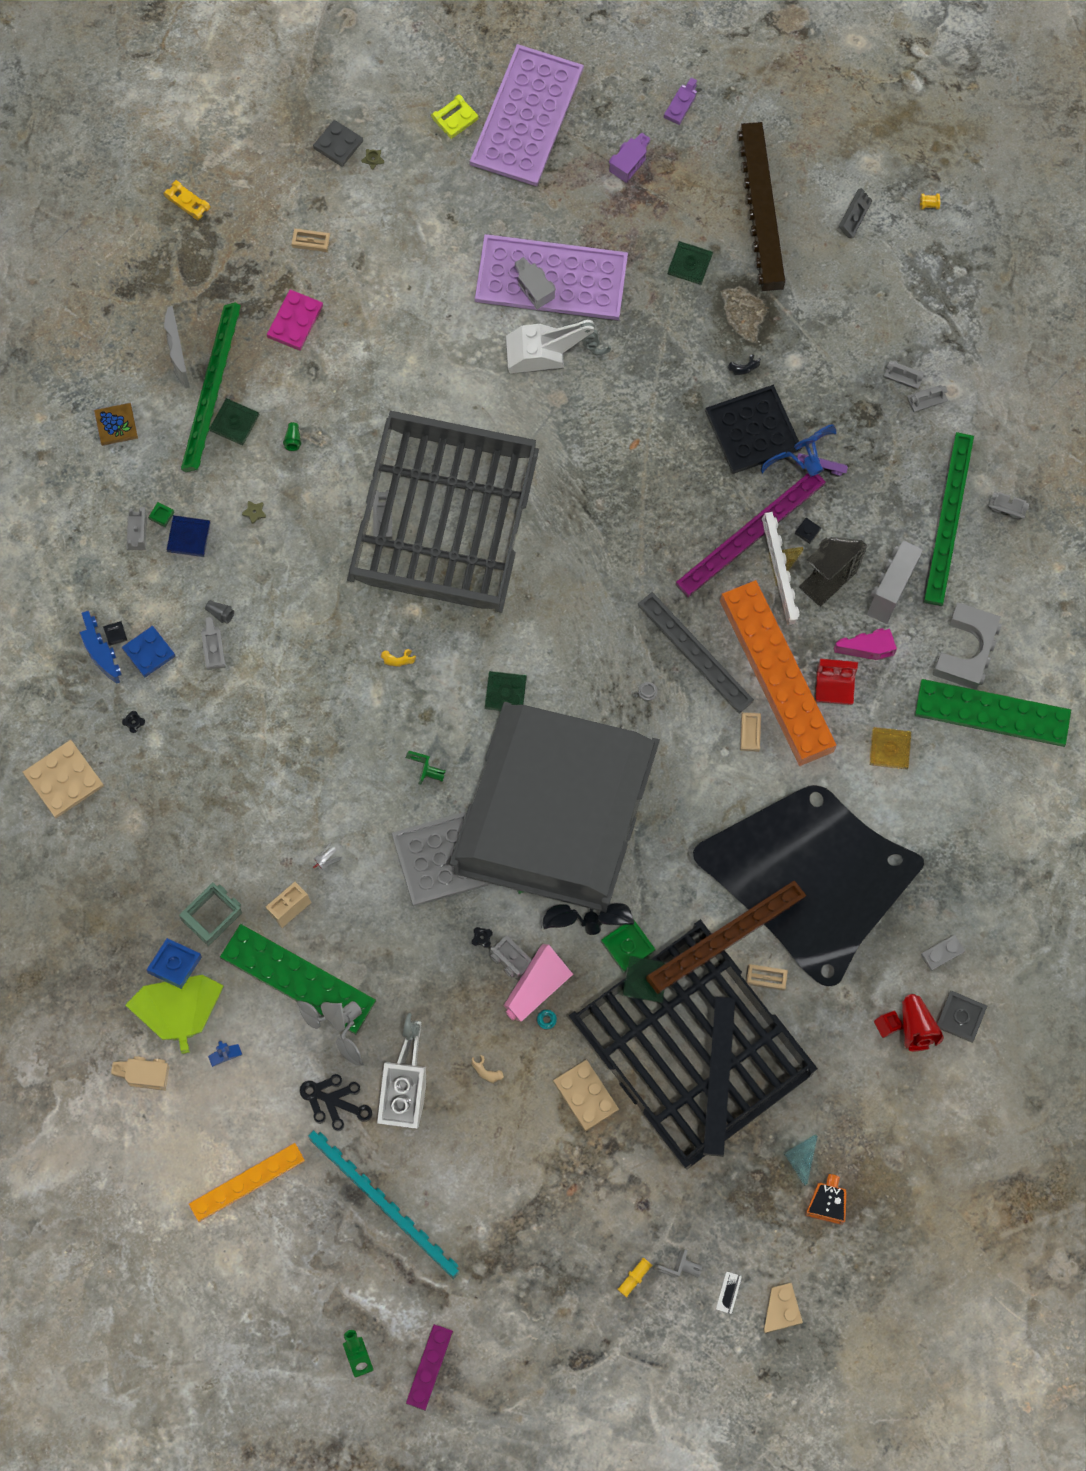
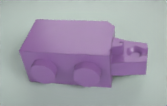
(629, 157)

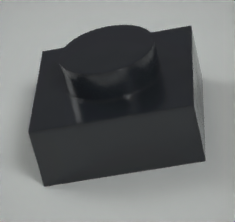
(808, 530)
(115, 633)

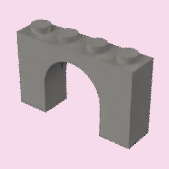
(984, 627)

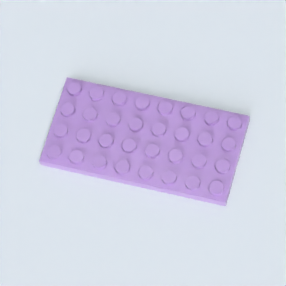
(526, 115)
(584, 277)

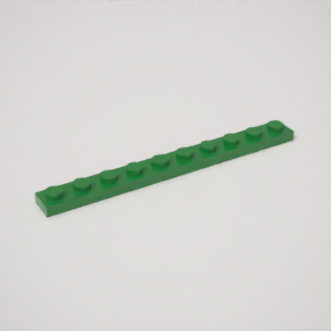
(210, 387)
(949, 519)

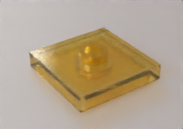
(890, 748)

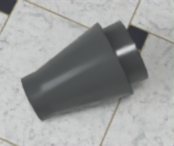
(220, 611)

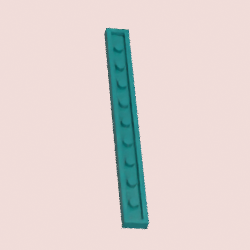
(390, 1210)

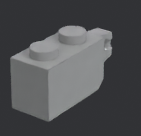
(534, 283)

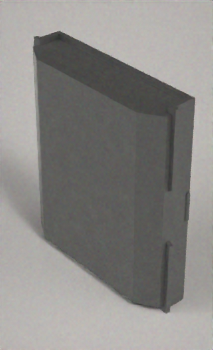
(555, 806)

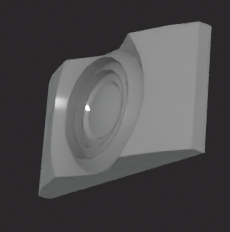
(175, 347)

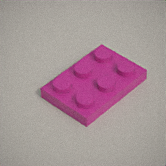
(294, 320)

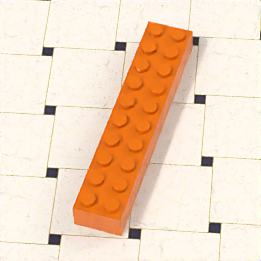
(778, 673)

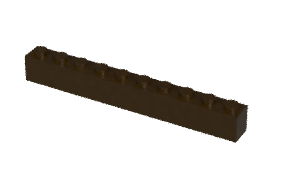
(762, 206)

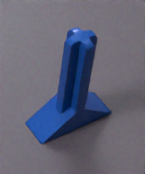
(224, 1053)

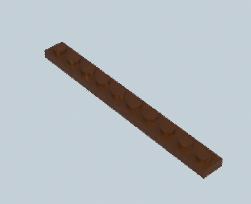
(725, 937)

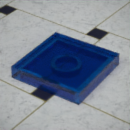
(188, 536)

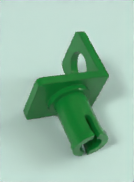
(427, 771)
(356, 1353)

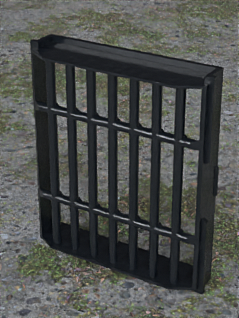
(778, 1029)

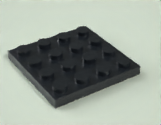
(752, 428)

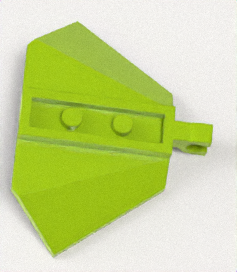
(175, 1011)

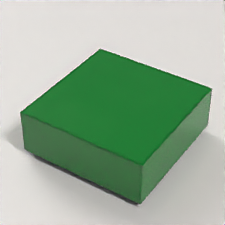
(161, 514)

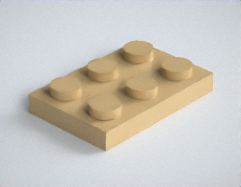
(585, 1095)

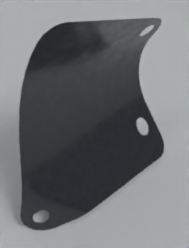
(830, 858)

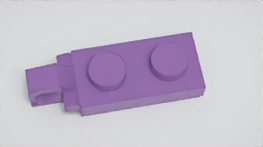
(681, 102)
(837, 468)

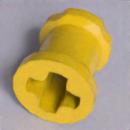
(930, 201)

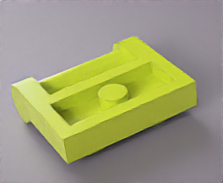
(459, 120)

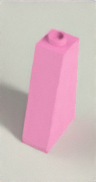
(537, 983)

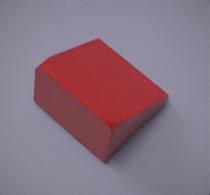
(888, 1024)

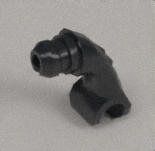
(744, 369)

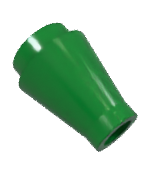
(292, 437)

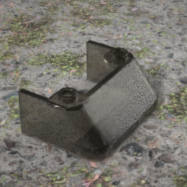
(833, 566)

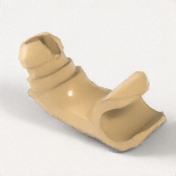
(490, 1076)

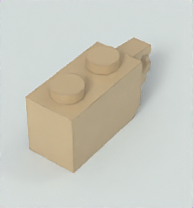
(143, 1073)

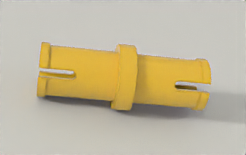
(634, 1277)

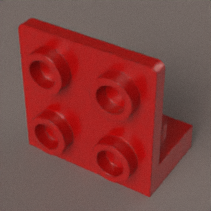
(836, 681)

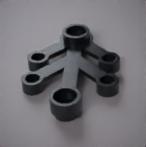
(332, 1100)

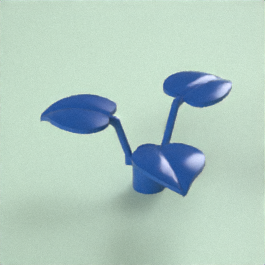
(812, 461)

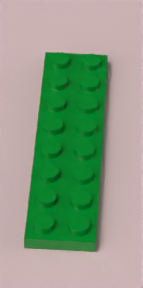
(993, 712)
(292, 974)

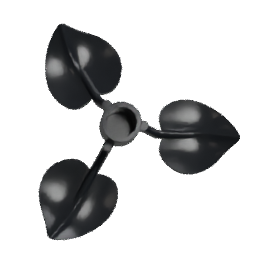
(563, 916)

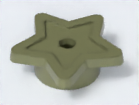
(373, 154)
(254, 516)

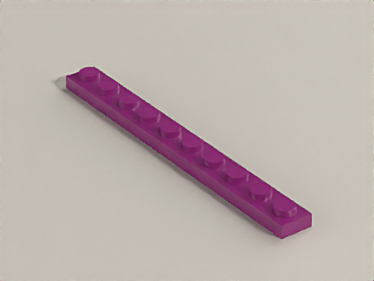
(748, 534)

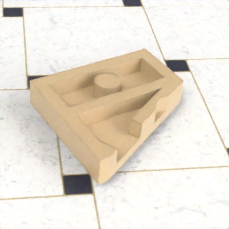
(782, 1309)

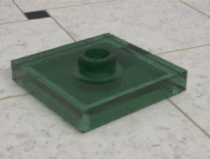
(690, 263)
(234, 421)
(635, 982)

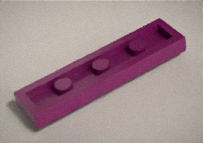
(429, 1367)

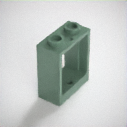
(201, 932)

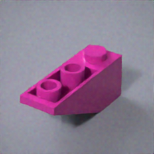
(870, 646)

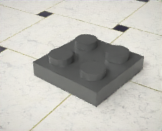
(338, 143)
(961, 1016)

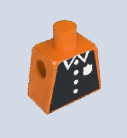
(828, 1202)

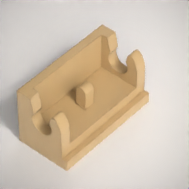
(288, 904)

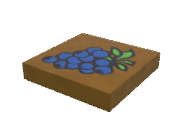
(116, 424)

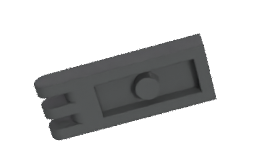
(855, 213)

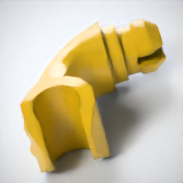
(391, 660)

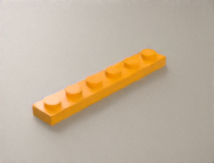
(246, 1182)

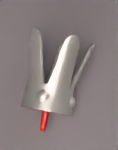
(321, 859)

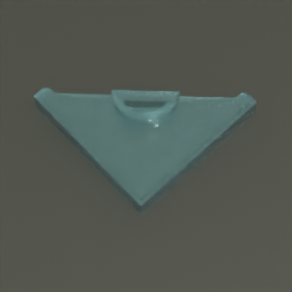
(802, 1157)

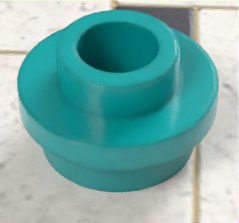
(546, 1013)

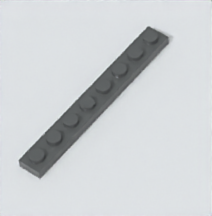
(695, 652)

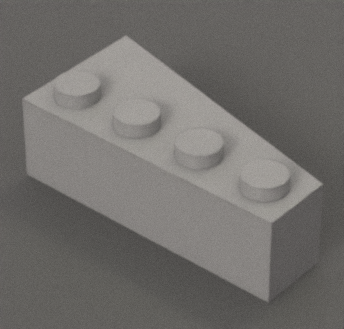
(894, 581)

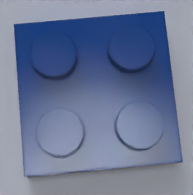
(148, 651)
(174, 963)

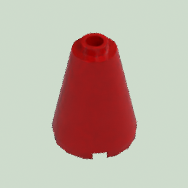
(919, 1025)

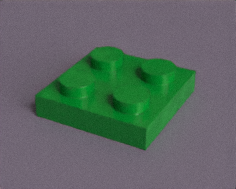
(626, 942)

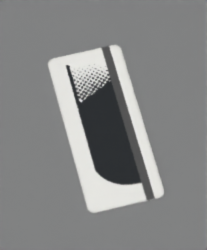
(728, 1292)

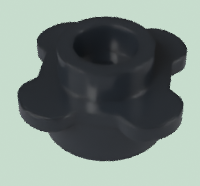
(133, 715)
(478, 932)

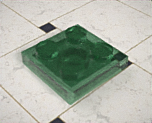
(504, 688)

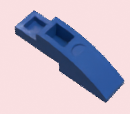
(99, 651)

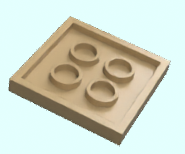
(63, 779)

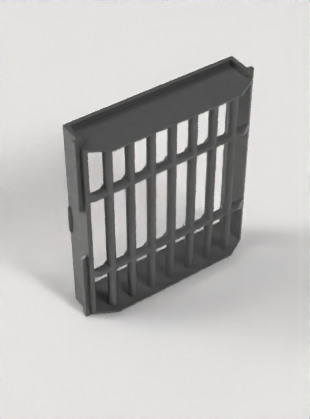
(462, 437)

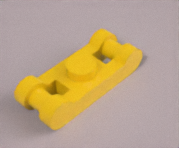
(187, 200)

